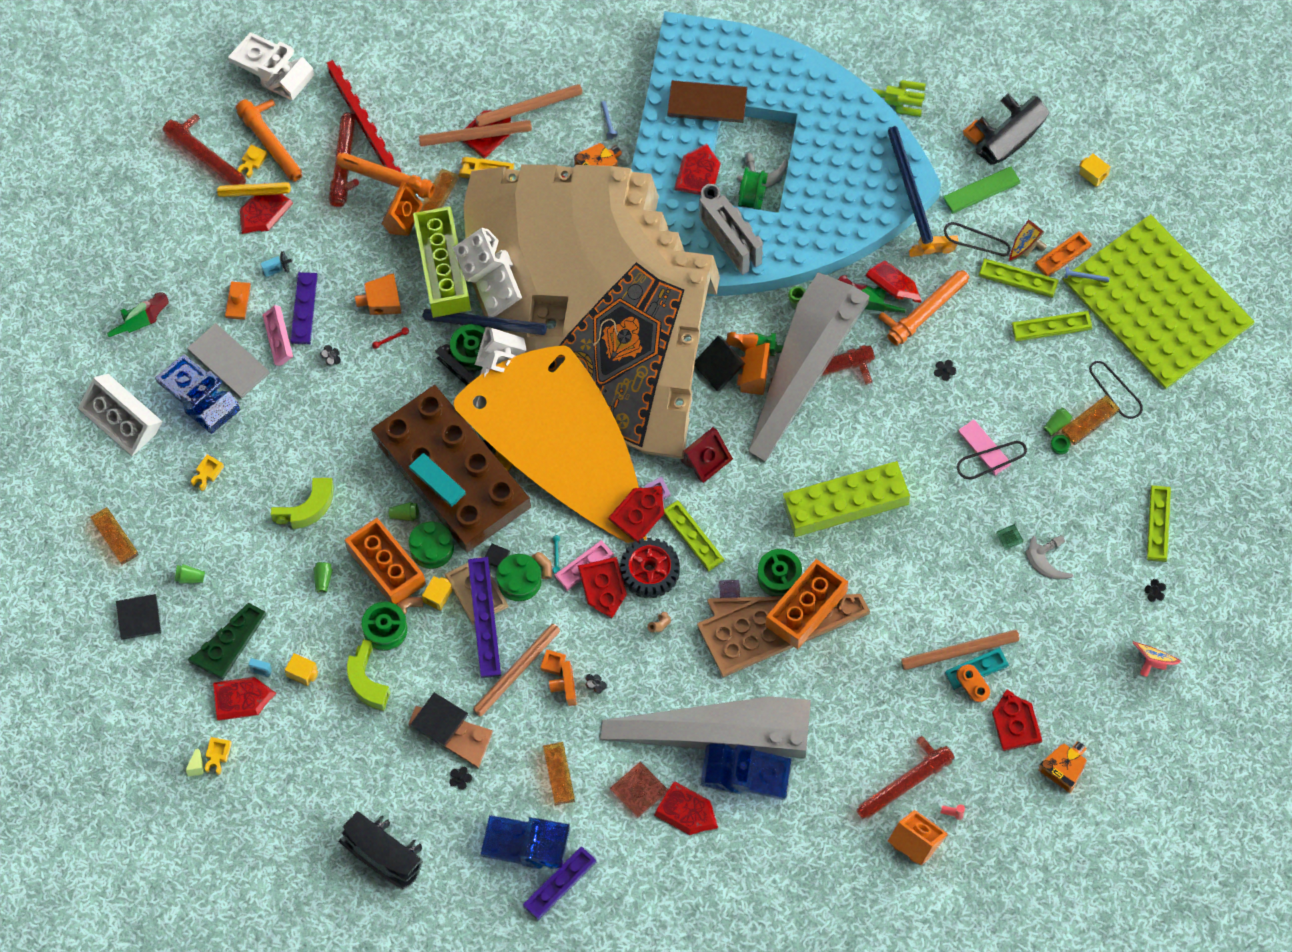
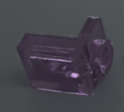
(729, 589)

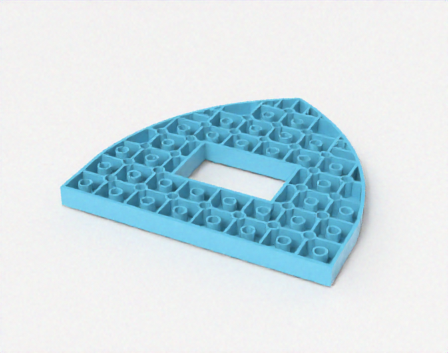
(841, 174)

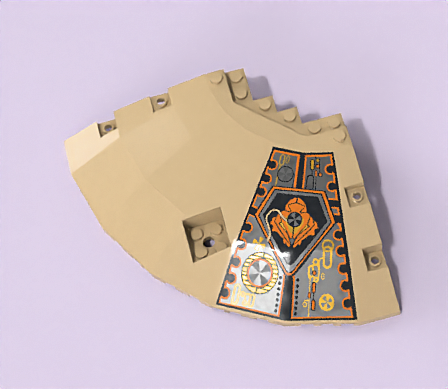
(611, 280)

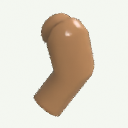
(545, 563)
(410, 602)
(664, 621)

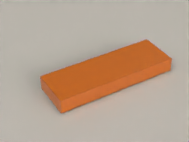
(1063, 254)

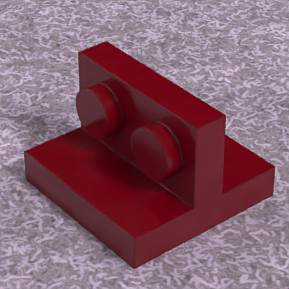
(707, 455)

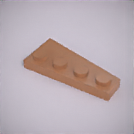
(468, 742)

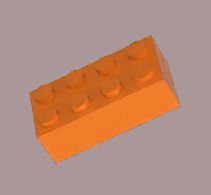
(385, 561)
(806, 604)

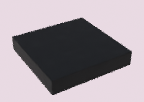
(719, 363)
(138, 616)
(439, 719)

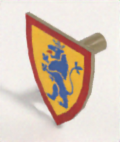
(1027, 240)

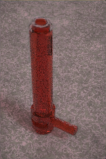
(184, 138)
(339, 185)
(852, 358)
(930, 765)

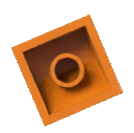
(399, 216)
(755, 370)
(917, 837)

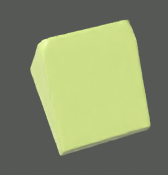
(195, 765)

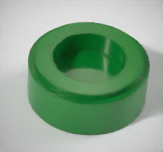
(1060, 444)

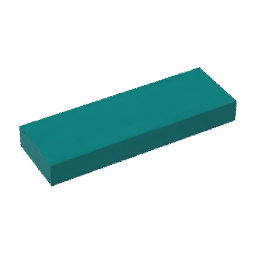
(437, 480)
(985, 664)

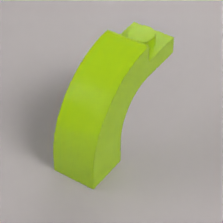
(309, 511)
(369, 692)

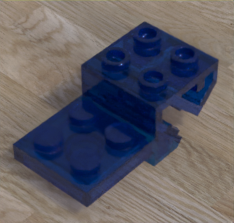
(199, 393)
(745, 770)
(526, 843)

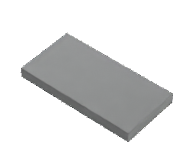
(228, 360)

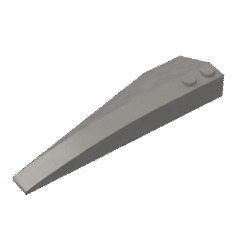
(814, 337)
(764, 723)

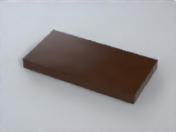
(707, 101)

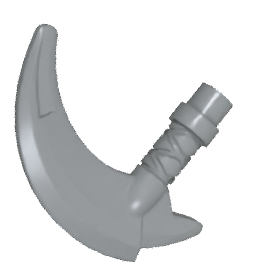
(773, 177)
(1037, 558)

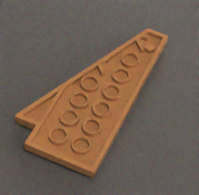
(739, 631)

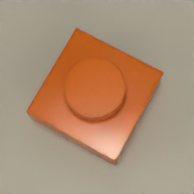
(973, 134)
(552, 662)

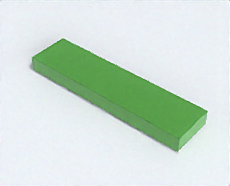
(981, 189)

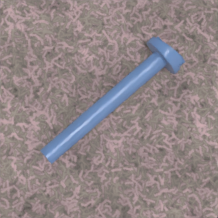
(611, 133)
(1085, 275)

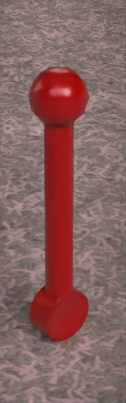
(404, 331)

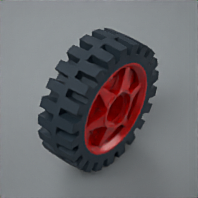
(650, 553)

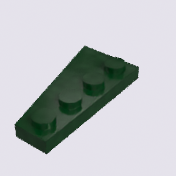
(228, 643)

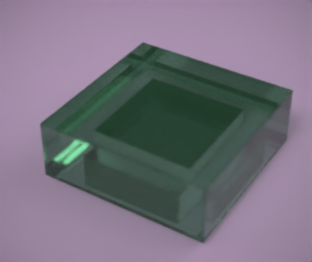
(1009, 537)

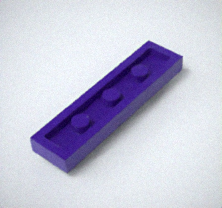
(304, 308)
(559, 883)

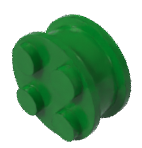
(752, 189)
(466, 345)
(431, 545)
(778, 571)
(519, 577)
(384, 626)

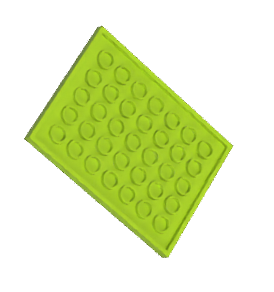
(1159, 301)

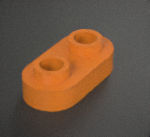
(972, 684)

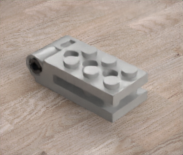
(729, 229)

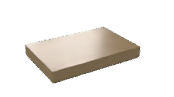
(461, 586)

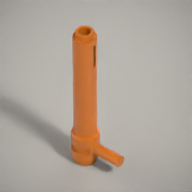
(253, 119)
(423, 188)
(907, 326)

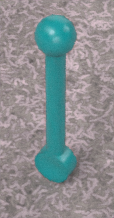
(556, 539)

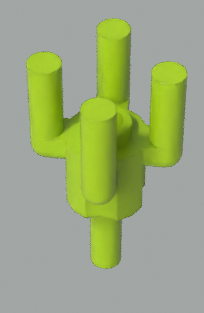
(899, 96)

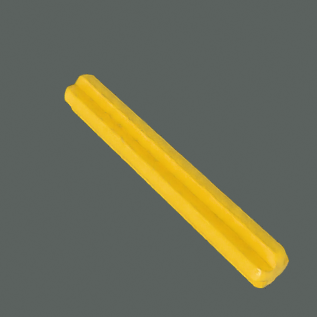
(254, 189)

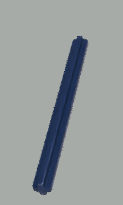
(910, 185)
(491, 322)

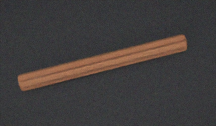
(528, 105)
(475, 133)
(960, 649)
(516, 669)

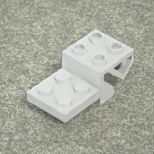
(272, 65)
(488, 270)
(494, 349)

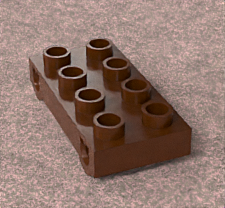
(436, 429)

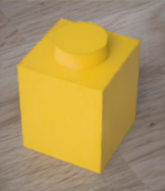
(1094, 169)
(437, 593)
(301, 669)

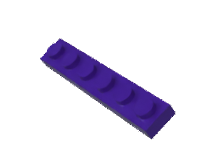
(484, 617)

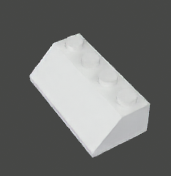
(119, 414)

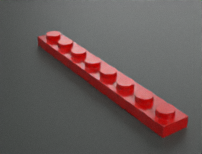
(361, 116)

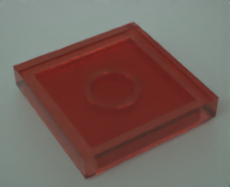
(639, 789)

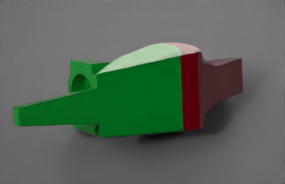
(876, 298)
(141, 315)

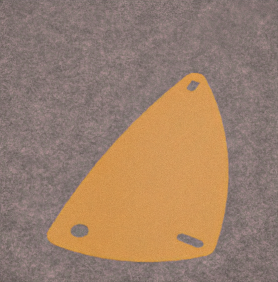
(555, 431)

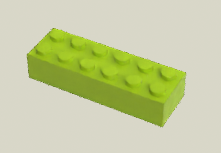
(441, 267)
(846, 499)

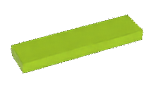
(1018, 278)
(1051, 326)
(1158, 523)
(693, 536)

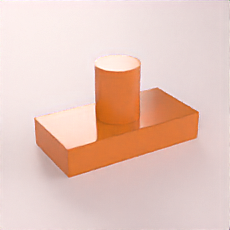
(238, 300)
(565, 684)

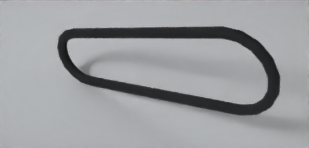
(975, 247)
(1141, 406)
(989, 450)

